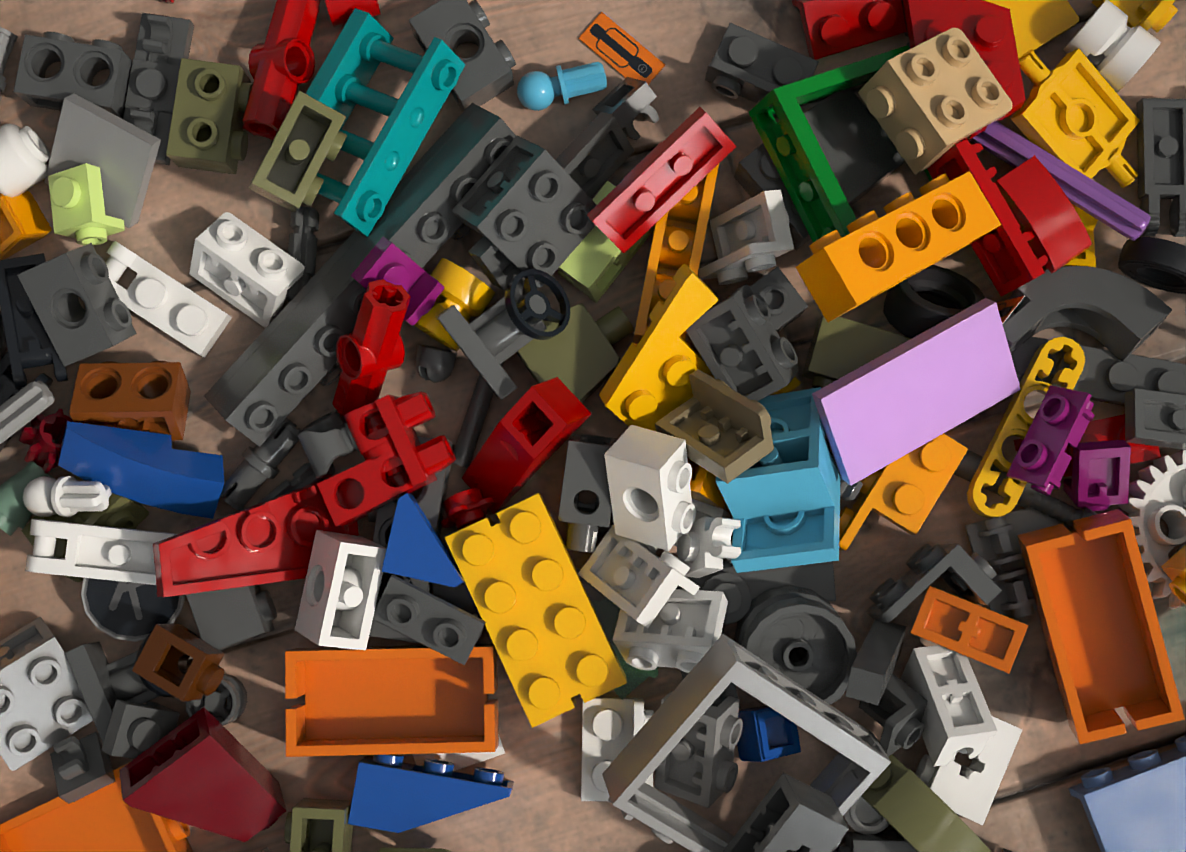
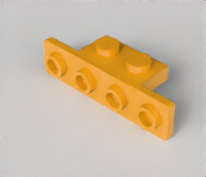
(904, 489)

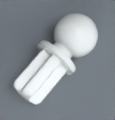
(64, 496)

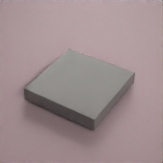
(116, 146)

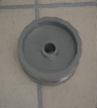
(800, 619)

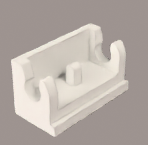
(955, 706)

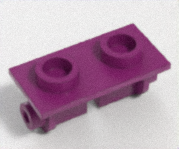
(1057, 423)

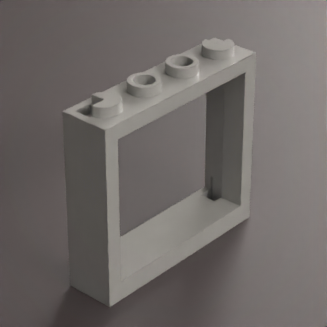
(844, 778)

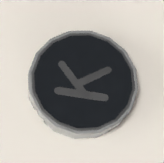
(127, 608)

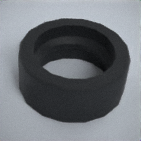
(929, 299)

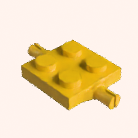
(1076, 116)

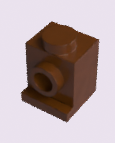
(166, 658)

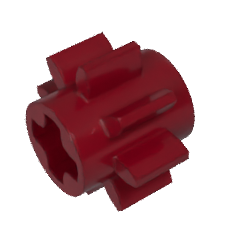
(40, 437)

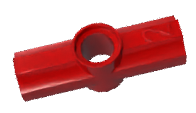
(280, 65)
(371, 347)

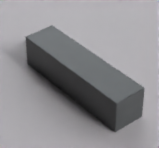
(875, 662)

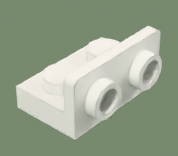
(244, 268)
(635, 576)
(678, 634)
(606, 731)

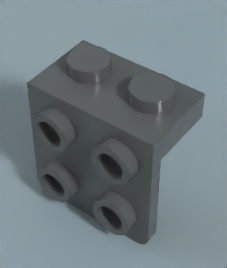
(965, 574)

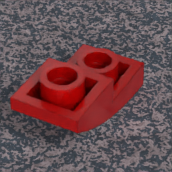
(1045, 211)

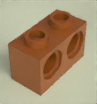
(132, 396)

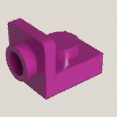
(394, 266)
(1099, 474)

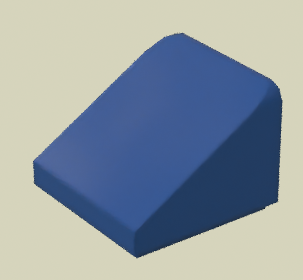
(766, 735)

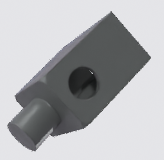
(585, 471)

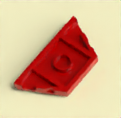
(987, 29)

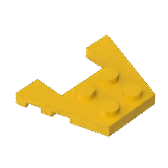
(656, 371)

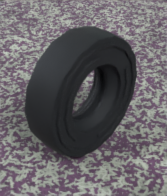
(1155, 263)

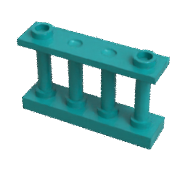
(344, 83)

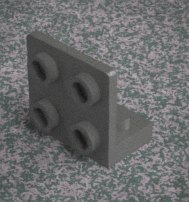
(528, 208)

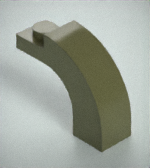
(919, 813)

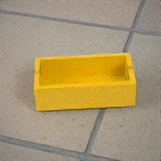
(536, 610)

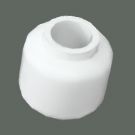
(21, 159)

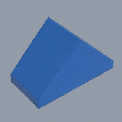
(416, 548)

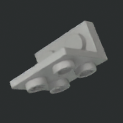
(36, 695)

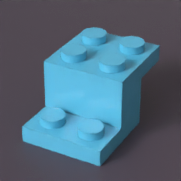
(790, 495)

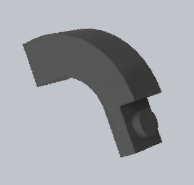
(1090, 300)

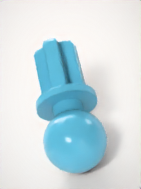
(538, 90)

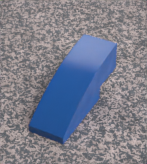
(144, 467)

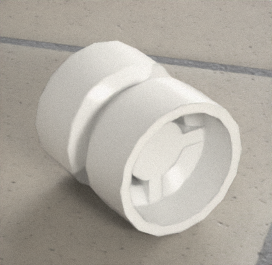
(1113, 45)

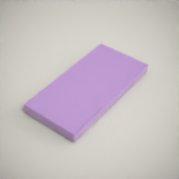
(917, 391)

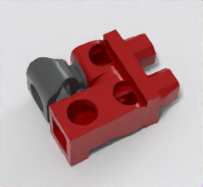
(392, 454)

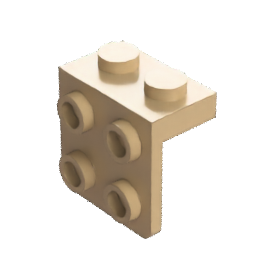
(934, 97)

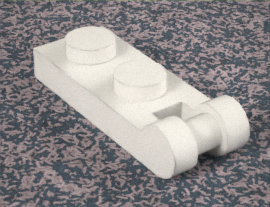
(166, 302)
(94, 551)

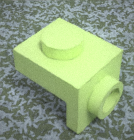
(80, 207)

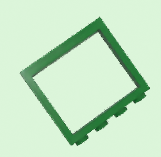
(798, 151)

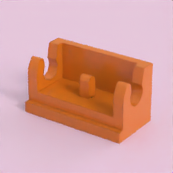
(969, 629)

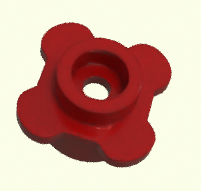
(465, 508)

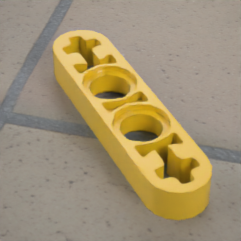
(1017, 423)

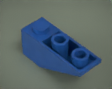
(407, 795)

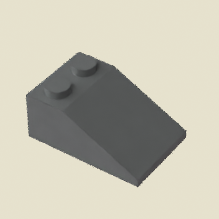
(852, 144)

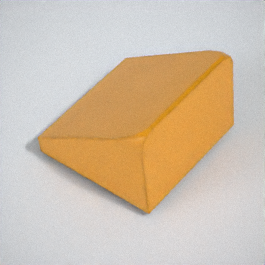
(20, 223)

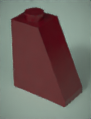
(204, 781)

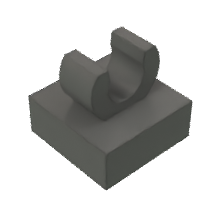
(628, 101)
(80, 767)

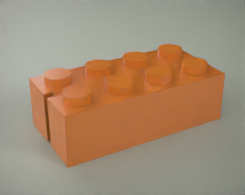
(1101, 626)
(390, 701)

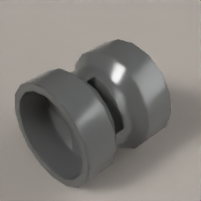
(215, 703)

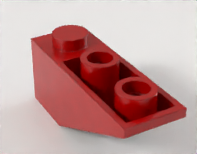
(525, 440)

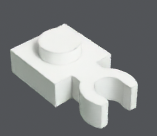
(708, 545)

